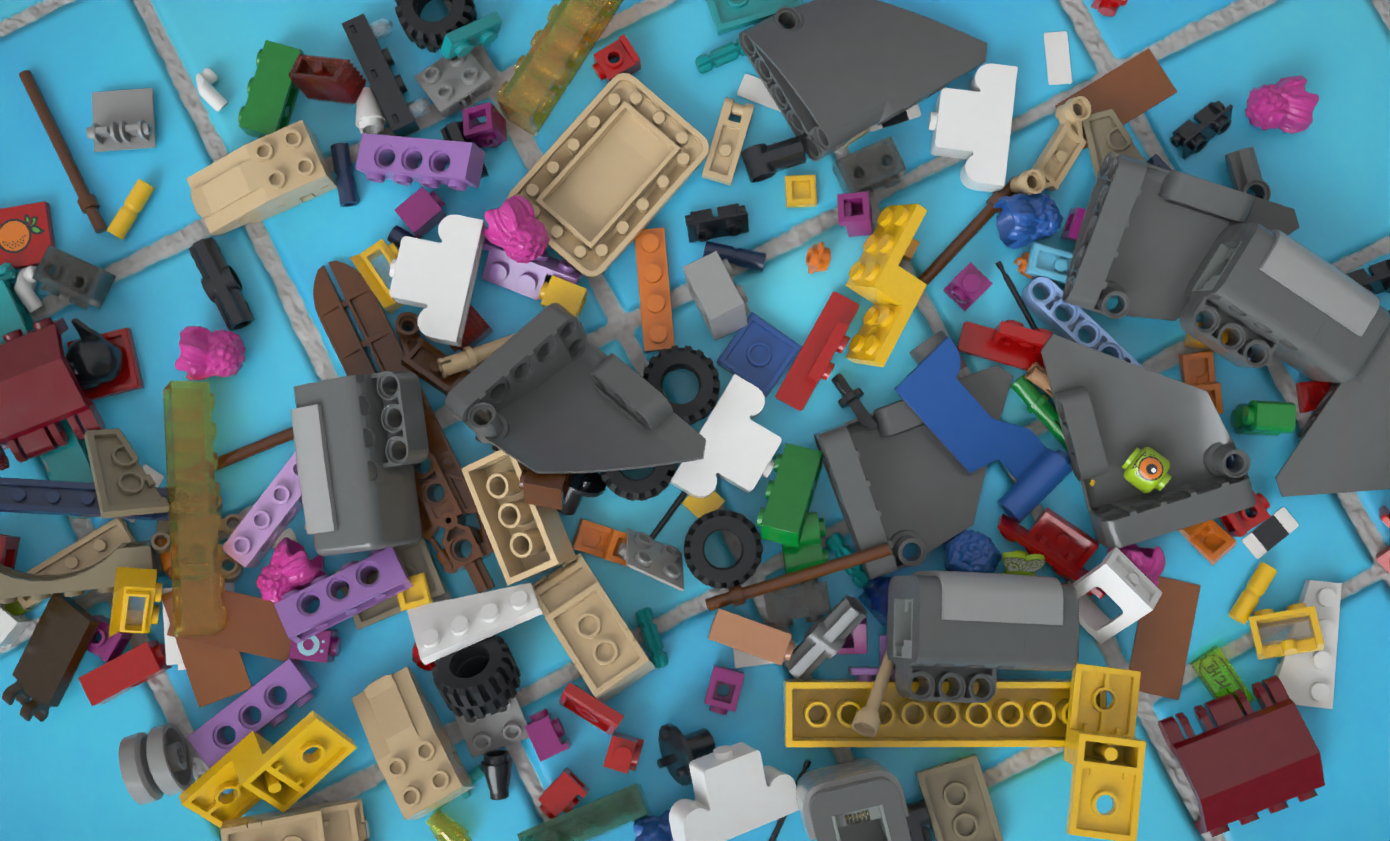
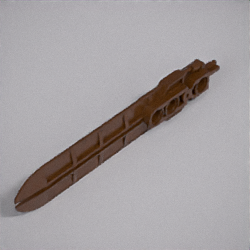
(445, 468)

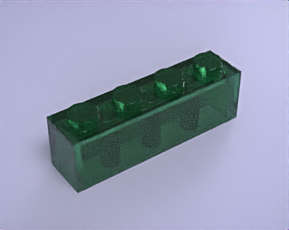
(593, 818)

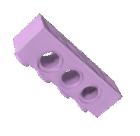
(267, 518)

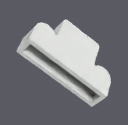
(977, 126)
(440, 277)
(735, 444)
(731, 796)

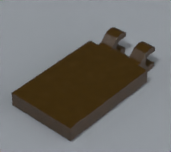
(51, 657)

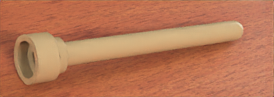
(867, 719)

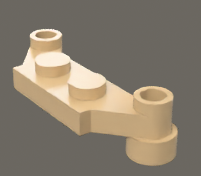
(1059, 152)

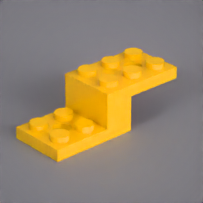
(885, 284)
(1104, 753)
(268, 771)

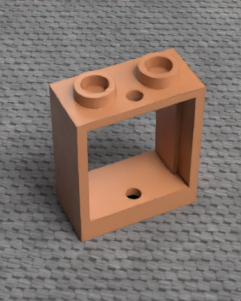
(751, 637)

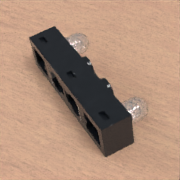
(377, 68)

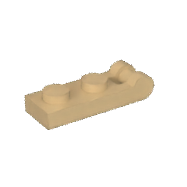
(727, 142)

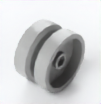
(155, 763)

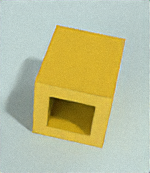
(565, 293)

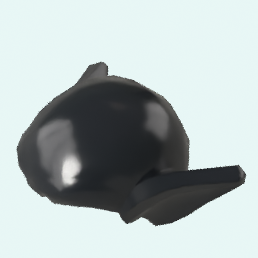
(93, 357)

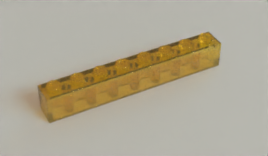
(192, 509)

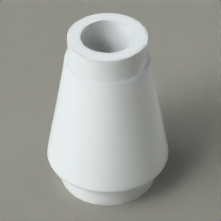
(369, 113)

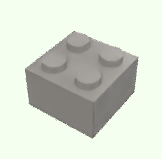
(716, 295)

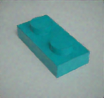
(464, 39)

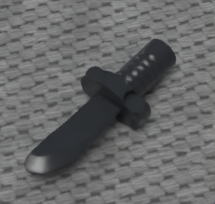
(851, 398)

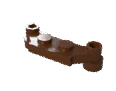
(422, 357)

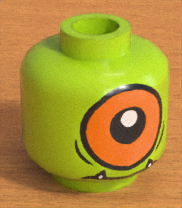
(1147, 469)

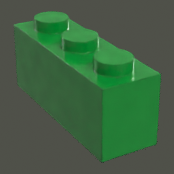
(270, 91)
(790, 495)

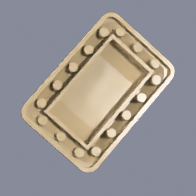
(611, 173)

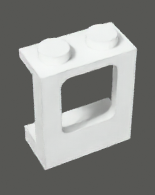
(1125, 586)

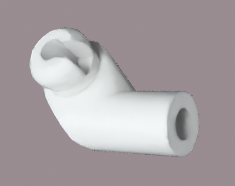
(208, 92)
(25, 289)

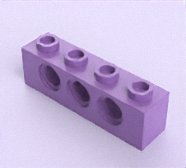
(379, 150)
(294, 605)
(291, 675)

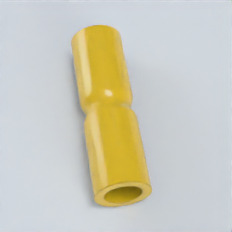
(132, 206)
(1254, 590)

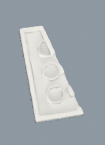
(463, 621)
(1311, 675)

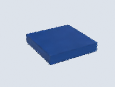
(759, 354)

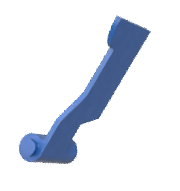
(977, 437)

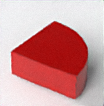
(1311, 394)

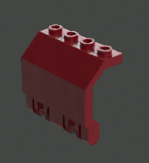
(39, 393)
(1245, 756)

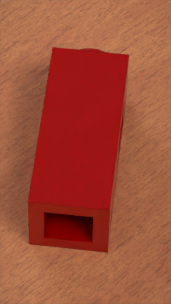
(124, 672)

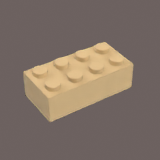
(523, 535)

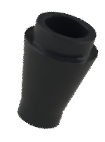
(497, 771)

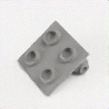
(452, 81)
(123, 120)
(653, 558)
(494, 730)

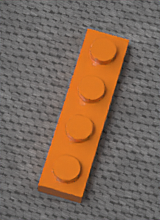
(654, 290)

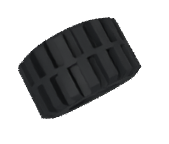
(432, 33)
(698, 364)
(639, 489)
(750, 549)
(477, 678)

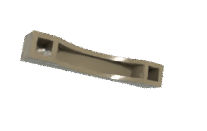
(97, 576)

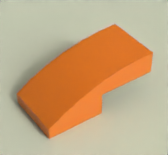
(1199, 371)
(1209, 540)
(599, 541)

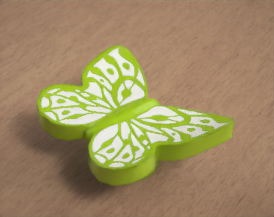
(1022, 563)

